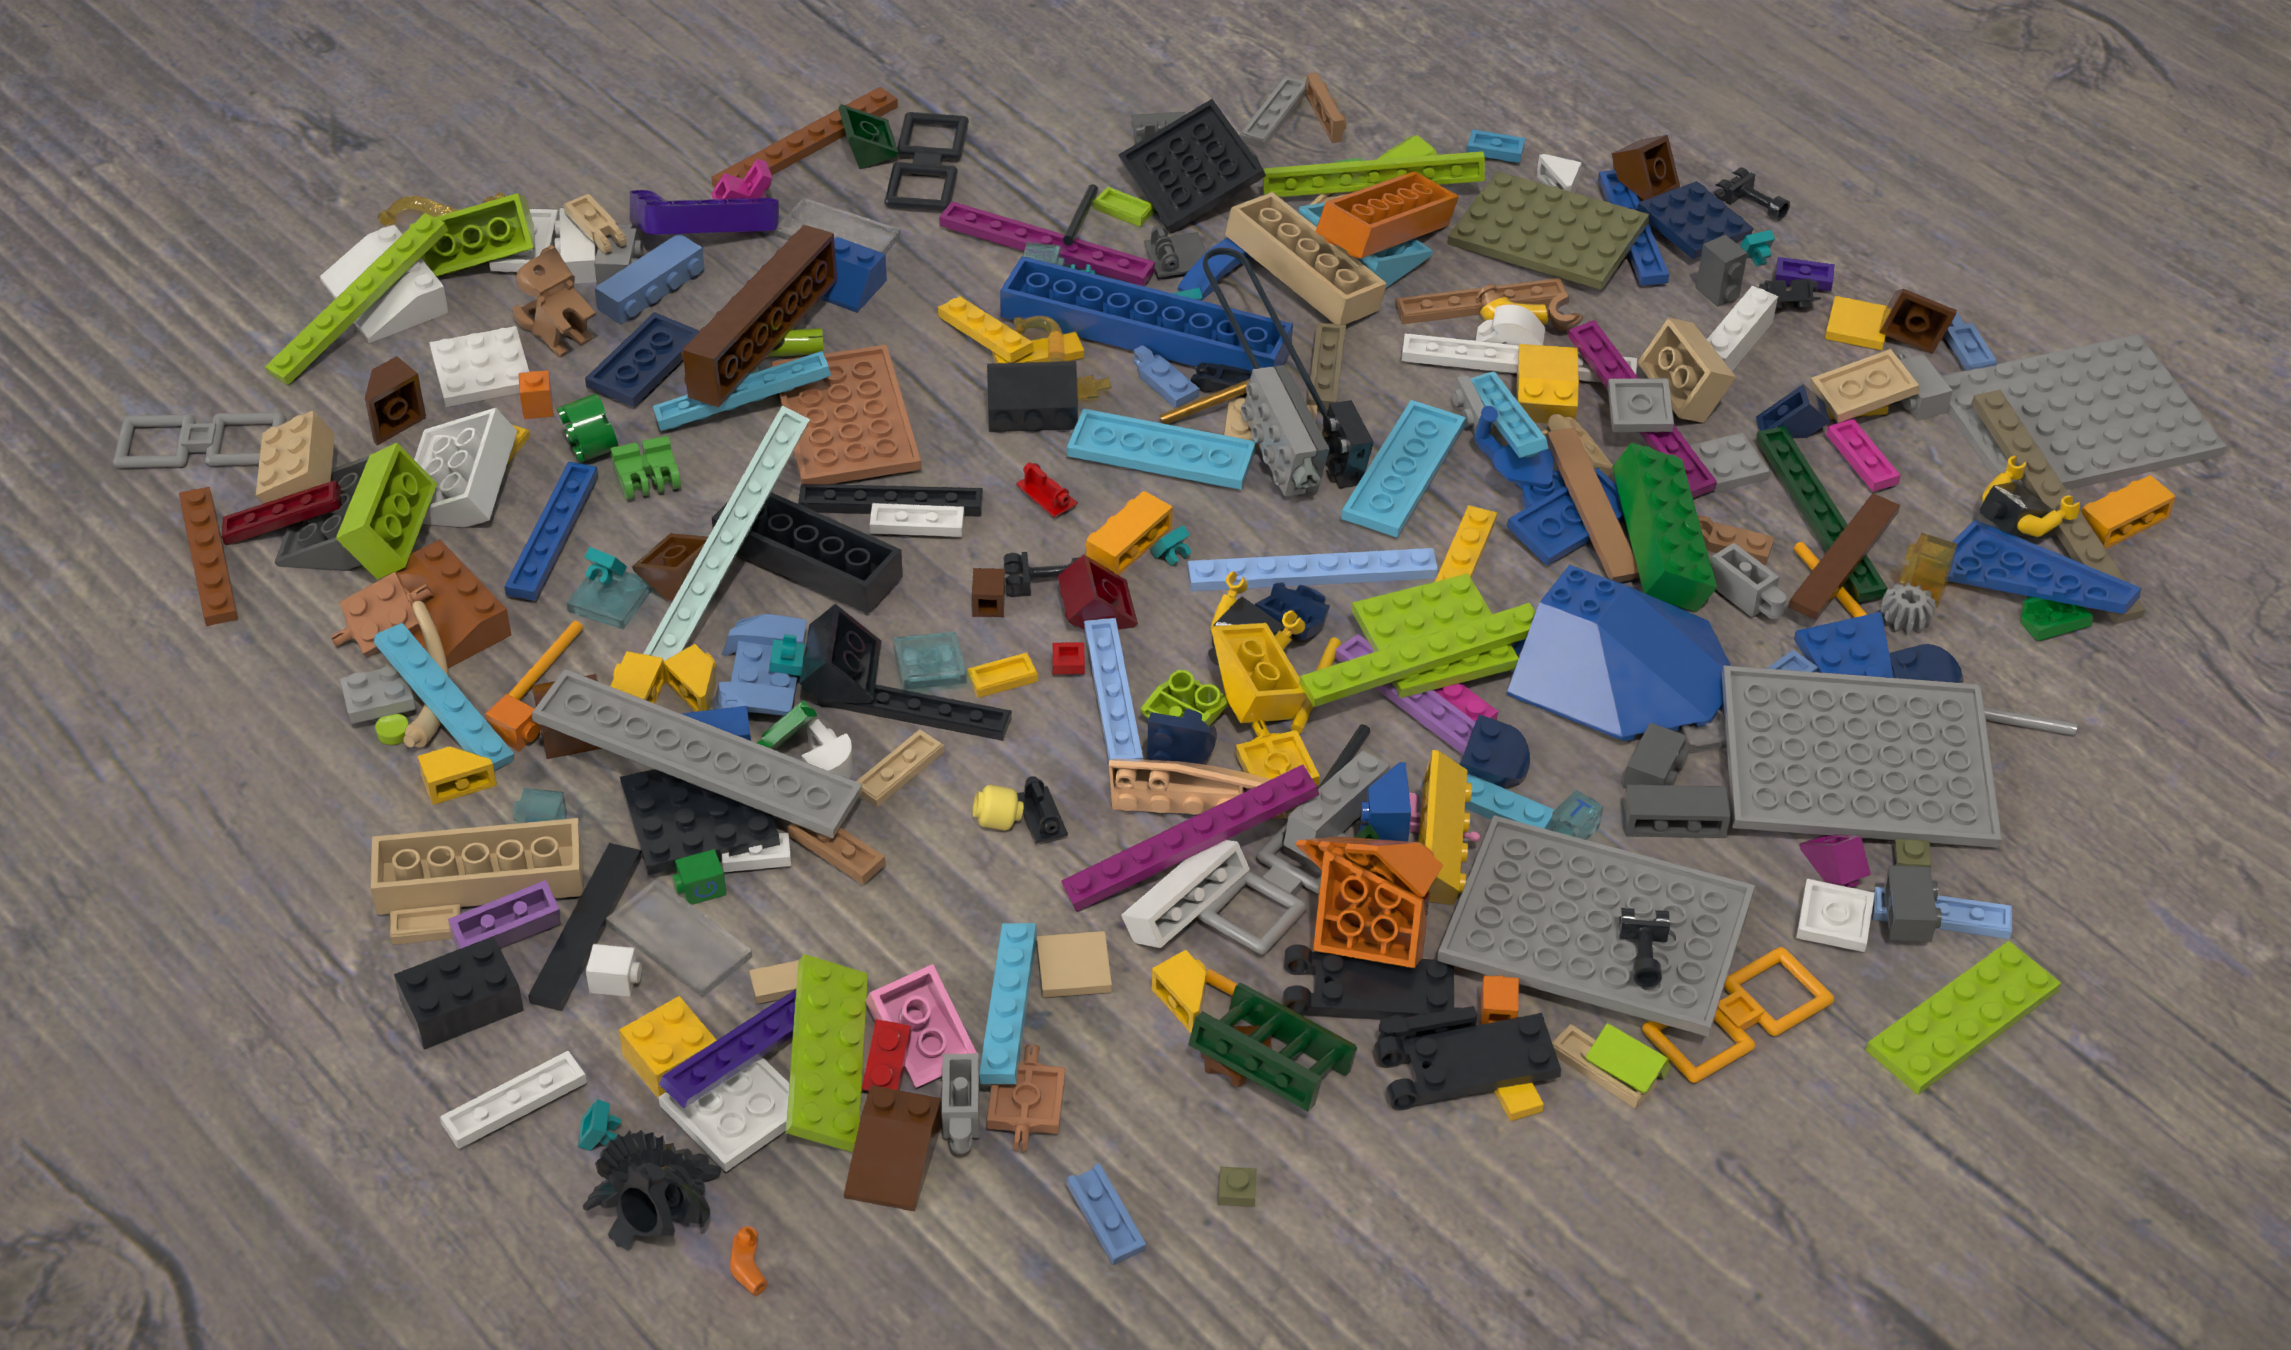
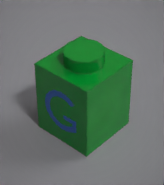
(699, 877)

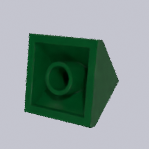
(868, 136)

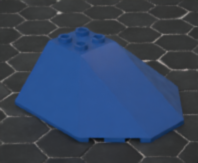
(1618, 659)

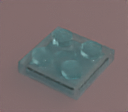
(610, 604)
(929, 660)

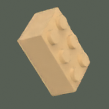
(1692, 366)
(294, 457)

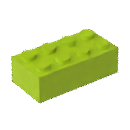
(386, 511)

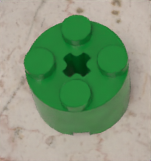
(587, 427)

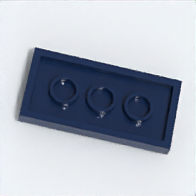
(641, 360)

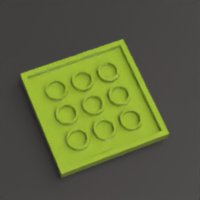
(1424, 611)

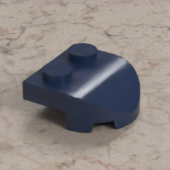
(1304, 601)
(1926, 663)
(1180, 738)
(1496, 753)

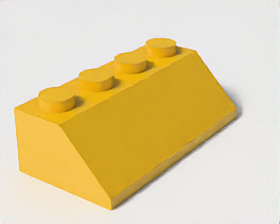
(1444, 822)

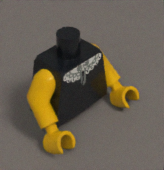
(2020, 511)
(1241, 611)

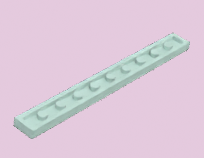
(728, 535)

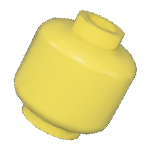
(997, 807)

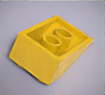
(1547, 381)
(1256, 673)

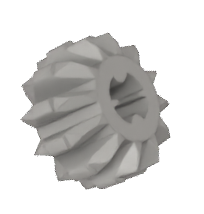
(1908, 607)

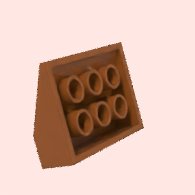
(460, 606)

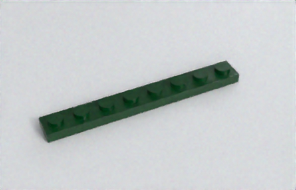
(1816, 506)

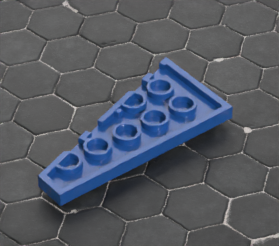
(2013, 565)
(1848, 647)

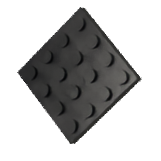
(1191, 165)
(685, 819)

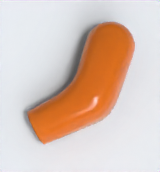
(742, 1261)

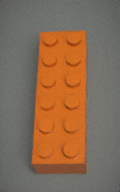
(1386, 214)

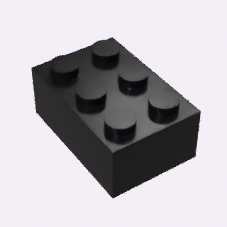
(458, 992)

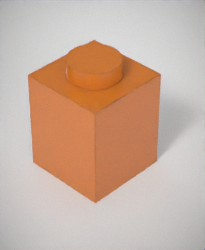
(536, 394)
(513, 722)
(1498, 999)

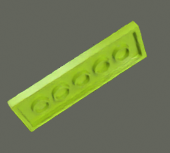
(1963, 1017)
(827, 1053)

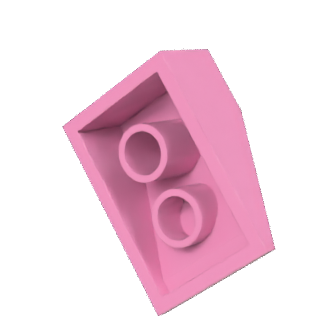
(936, 1030)

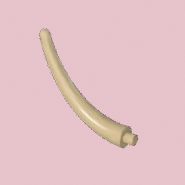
(426, 724)

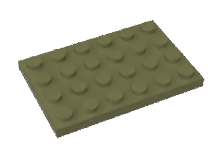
(1549, 230)

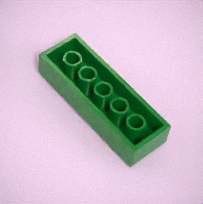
(1664, 527)

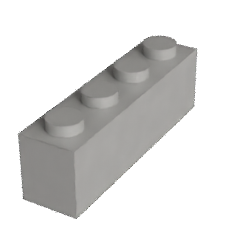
(1337, 802)

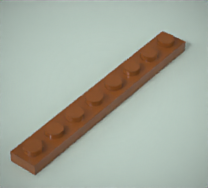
(811, 137)

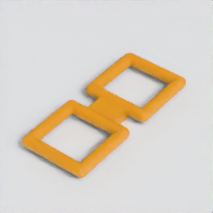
(1741, 1012)

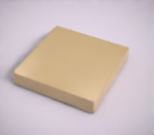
(1074, 964)

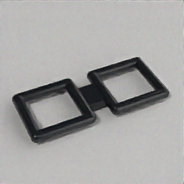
(926, 161)

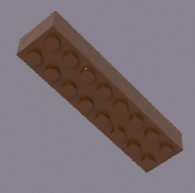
(759, 316)

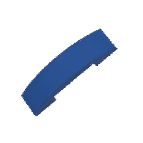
(1218, 265)

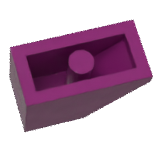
(1837, 858)

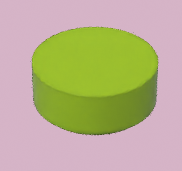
(391, 729)

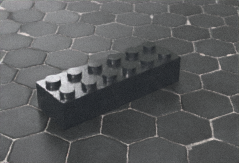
(821, 553)

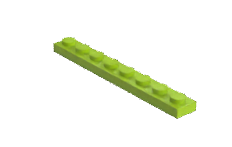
(1366, 173)
(356, 299)
(1417, 655)

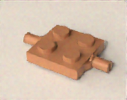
(378, 609)
(1031, 1103)

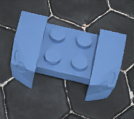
(751, 680)

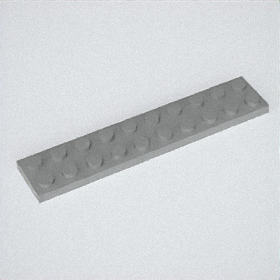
(698, 753)

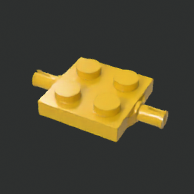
(1274, 753)

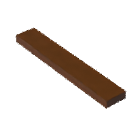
(1844, 556)

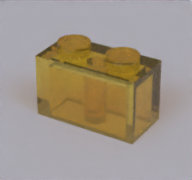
(1929, 565)

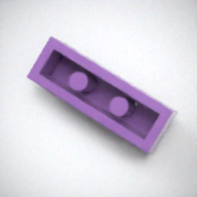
(508, 917)

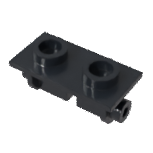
(1800, 292)
(1041, 811)

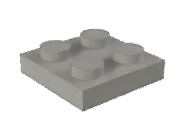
(1640, 405)
(1731, 461)
(376, 694)

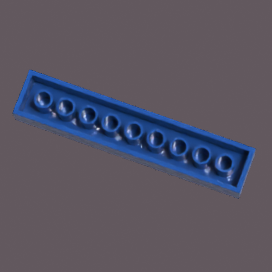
(1138, 316)

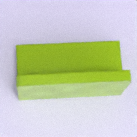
(1628, 1059)

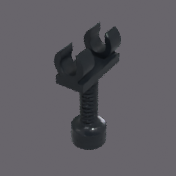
(1744, 187)
(1018, 585)
(1647, 969)

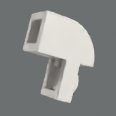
(1512, 325)
(828, 750)

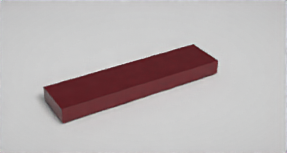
(281, 512)

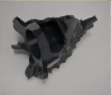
(650, 1186)

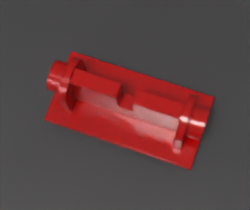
(1045, 490)

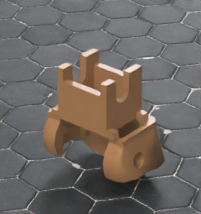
(558, 305)

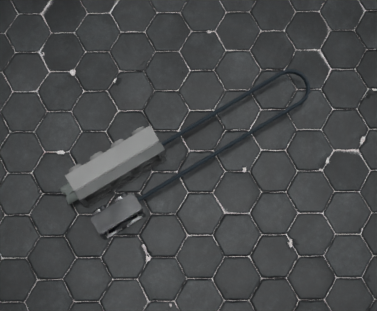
(1282, 420)

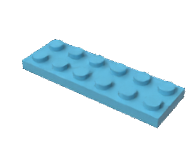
(1161, 449)
(1403, 468)

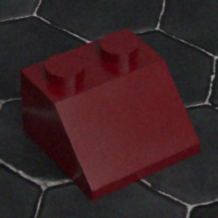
(1095, 594)

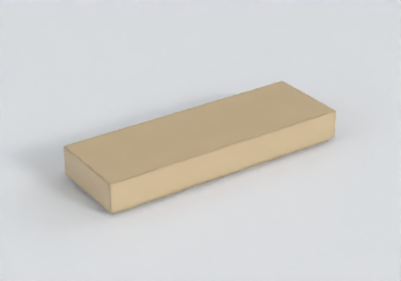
(899, 767)
(1572, 1049)

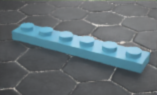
(754, 388)
(1512, 419)
(442, 695)
(1008, 1004)

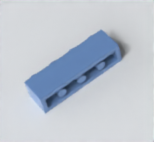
(649, 278)

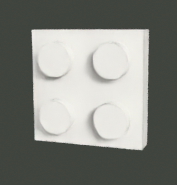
(1835, 915)

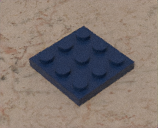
(1693, 217)

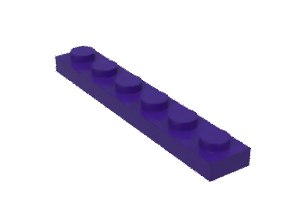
(731, 1052)

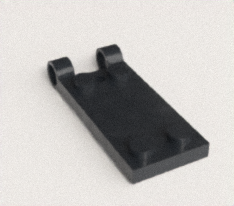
(1366, 987)
(1469, 1060)

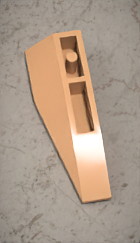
(1176, 786)

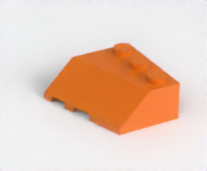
(1399, 862)
(1367, 916)

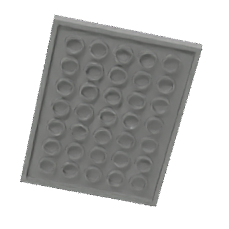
(2091, 412)
(1859, 756)
(1551, 912)

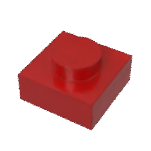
(1068, 658)

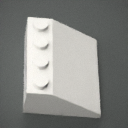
(408, 302)
(468, 466)

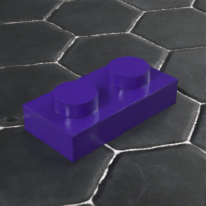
(1794, 269)

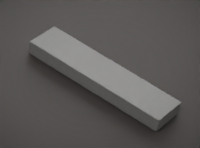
(1274, 112)

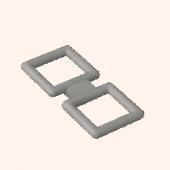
(192, 439)
(1279, 883)

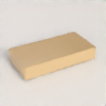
(422, 924)
(774, 981)

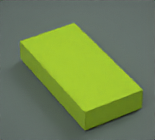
(1123, 206)

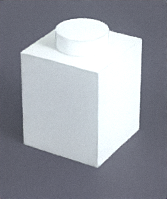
(612, 970)

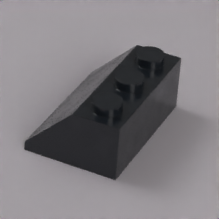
(1032, 396)
(840, 659)

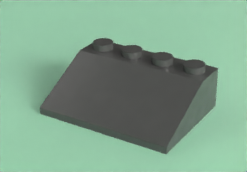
(313, 540)

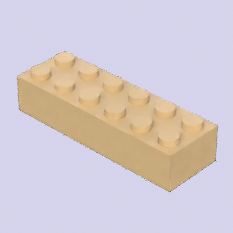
(1304, 261)
(475, 864)

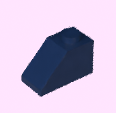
(1799, 412)

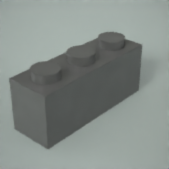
(1676, 811)

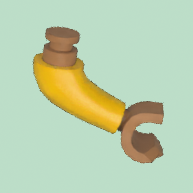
(1544, 314)

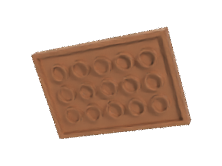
(855, 420)

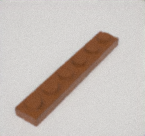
(208, 556)

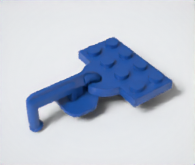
(1550, 518)

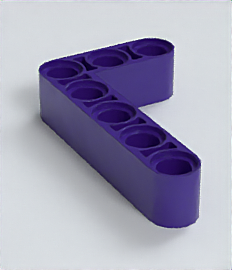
(660, 216)

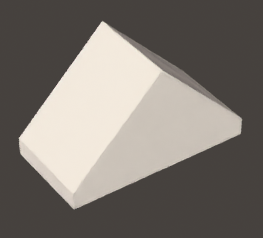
(1558, 172)

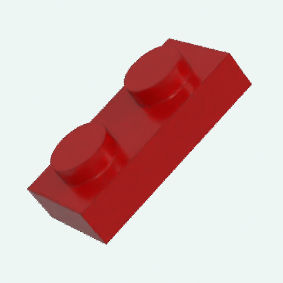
(887, 1055)

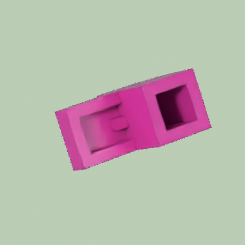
(753, 185)

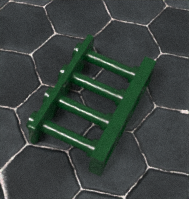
(1262, 1064)

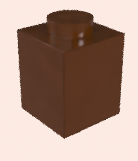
(988, 592)

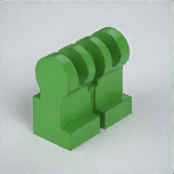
(655, 461)

